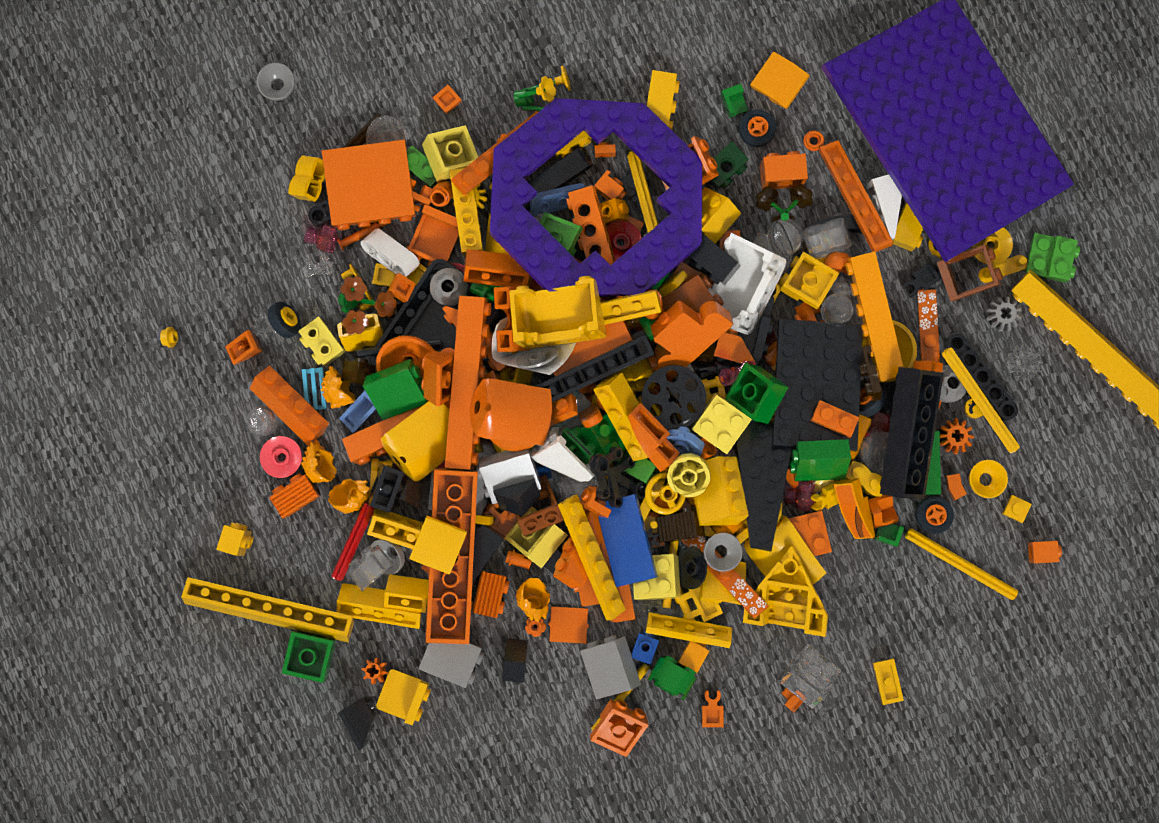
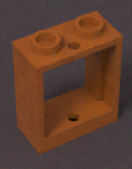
(950, 282)
(547, 516)

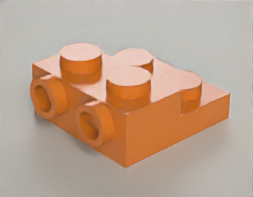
(619, 727)

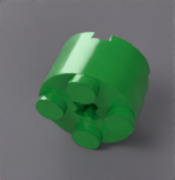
(672, 677)

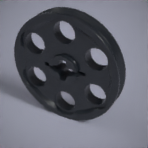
(678, 386)

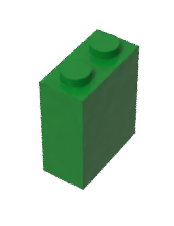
(395, 389)
(820, 460)

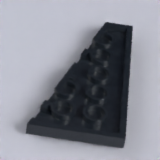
(763, 481)

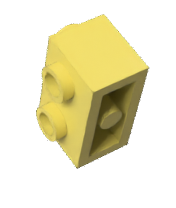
(321, 341)

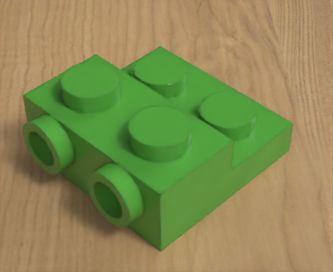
(562, 230)
(1052, 257)

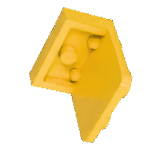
(403, 696)

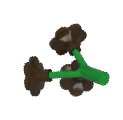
(799, 196)

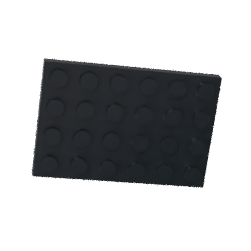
(816, 365)

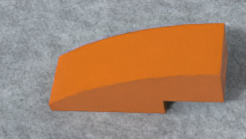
(652, 437)

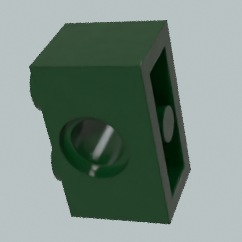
(735, 158)

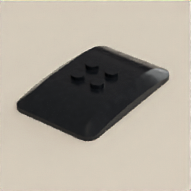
(423, 314)

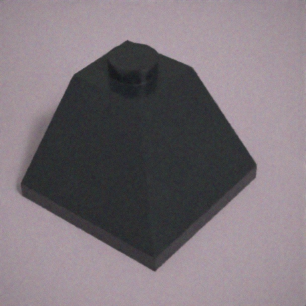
(359, 720)

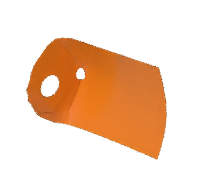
(516, 412)

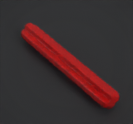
(352, 542)

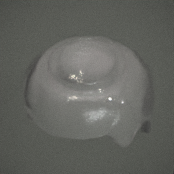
(837, 309)
(263, 421)

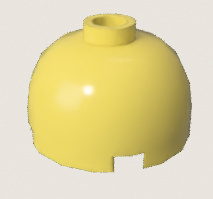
(689, 475)

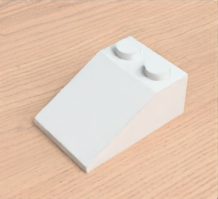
(886, 201)

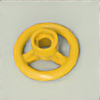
(649, 493)

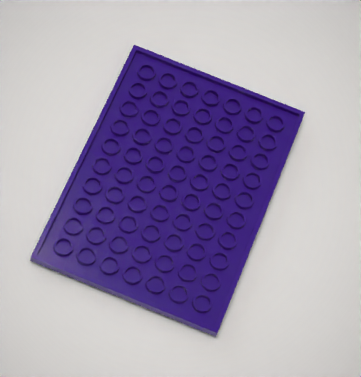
(947, 127)

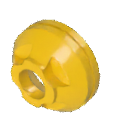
(998, 476)

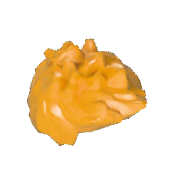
(336, 391)
(318, 463)
(349, 495)
(533, 598)

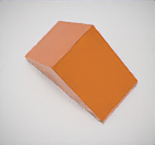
(243, 347)

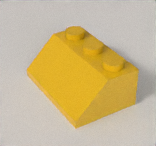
(724, 496)

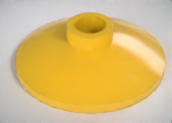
(1002, 246)

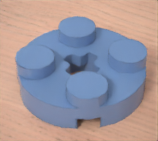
(685, 441)

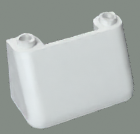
(752, 283)
(555, 453)

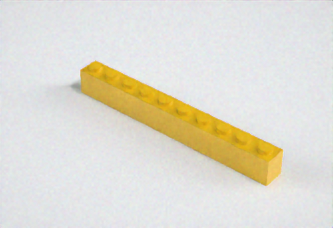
(1089, 343)

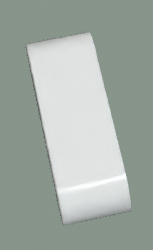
(389, 252)

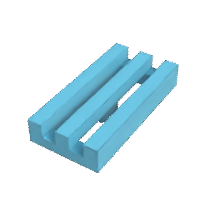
(312, 371)

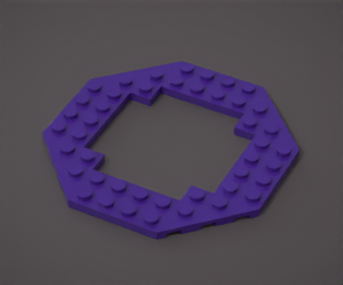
(651, 141)

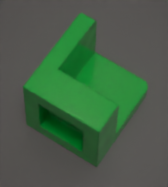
(734, 100)
(889, 534)

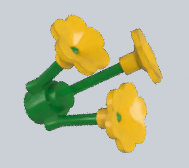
(546, 88)

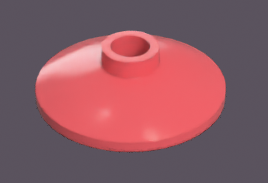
(271, 451)

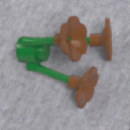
(352, 294)

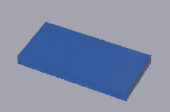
(627, 543)

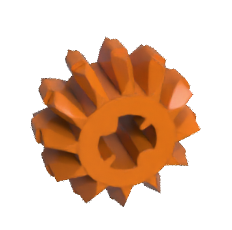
(960, 430)

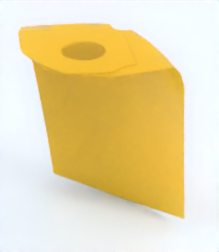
(419, 440)
(784, 538)

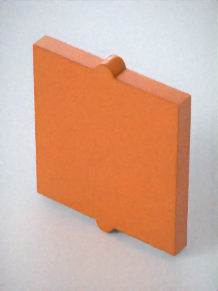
(568, 624)

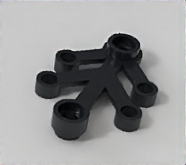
(600, 467)

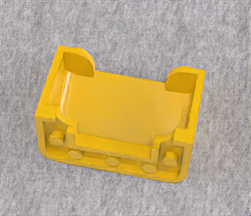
(557, 316)

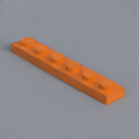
(480, 168)
(855, 196)

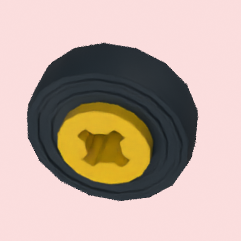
(284, 319)

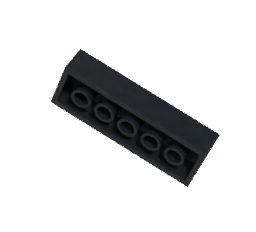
(911, 433)

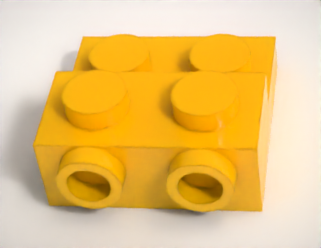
(808, 280)

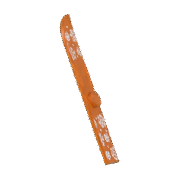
(928, 326)
(733, 583)

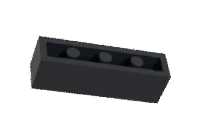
(714, 261)
(485, 544)

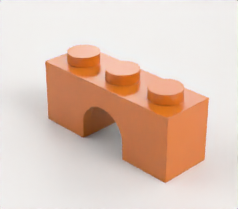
(505, 337)

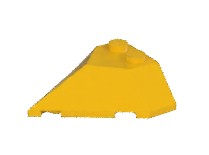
(790, 598)

